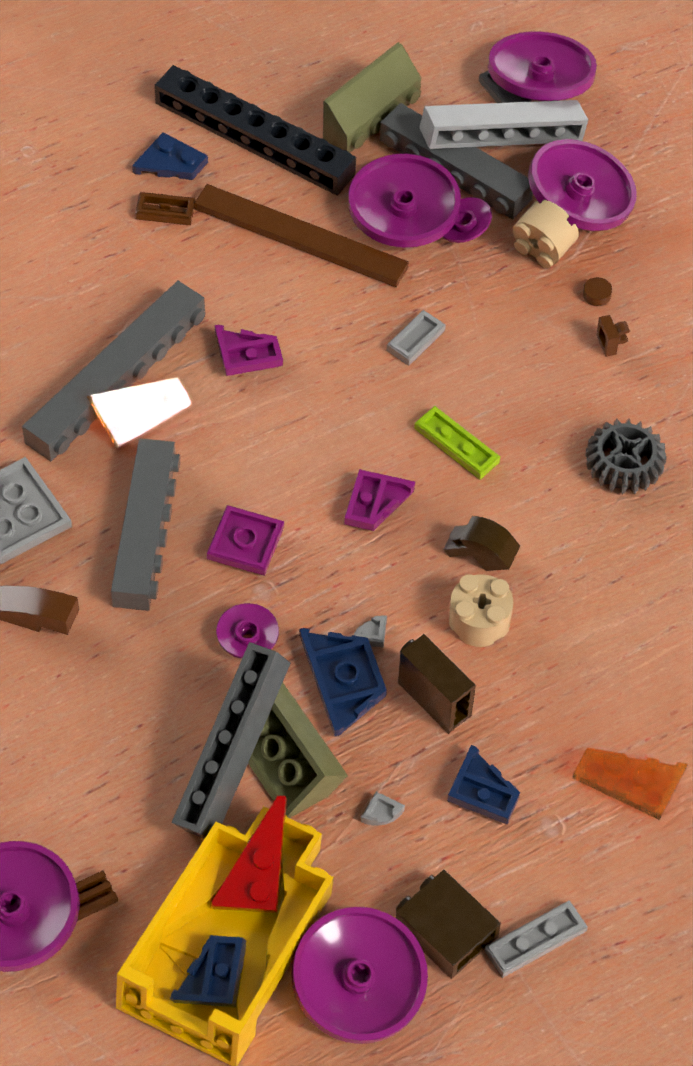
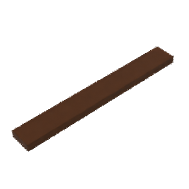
(301, 235)

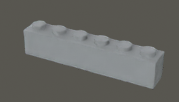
(502, 123)

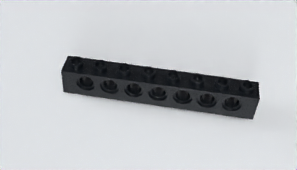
(255, 130)

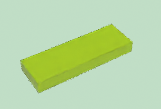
(457, 442)

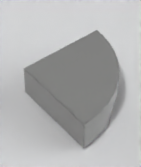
(374, 630)
(382, 810)

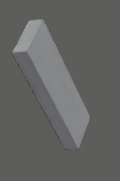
(535, 939)

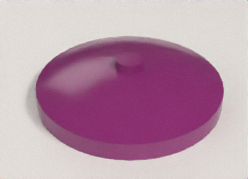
(542, 66)
(584, 183)
(404, 200)
(35, 905)
(359, 975)

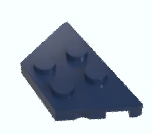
(344, 676)

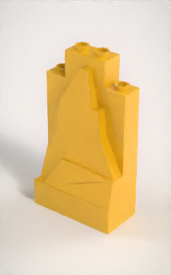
(188, 920)

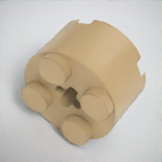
(544, 233)
(481, 609)

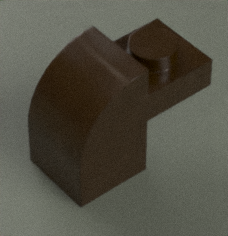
(486, 541)

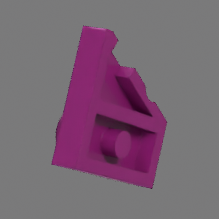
(247, 351)
(375, 499)

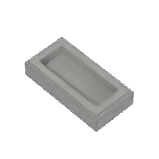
(416, 337)

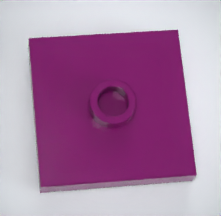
(245, 540)

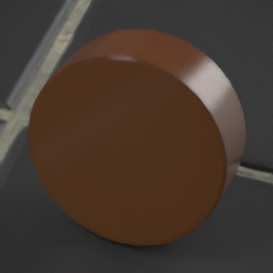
(597, 291)

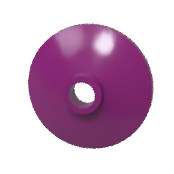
(472, 220)
(244, 620)

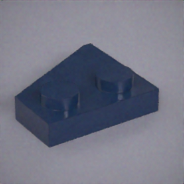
(171, 159)
(483, 789)
(215, 974)

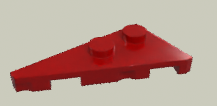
(256, 874)

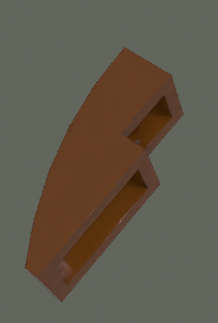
(38, 608)

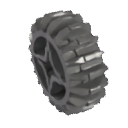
(623, 465)

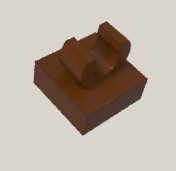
(611, 334)

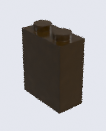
(436, 683)
(448, 923)

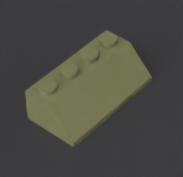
(371, 95)
(294, 757)

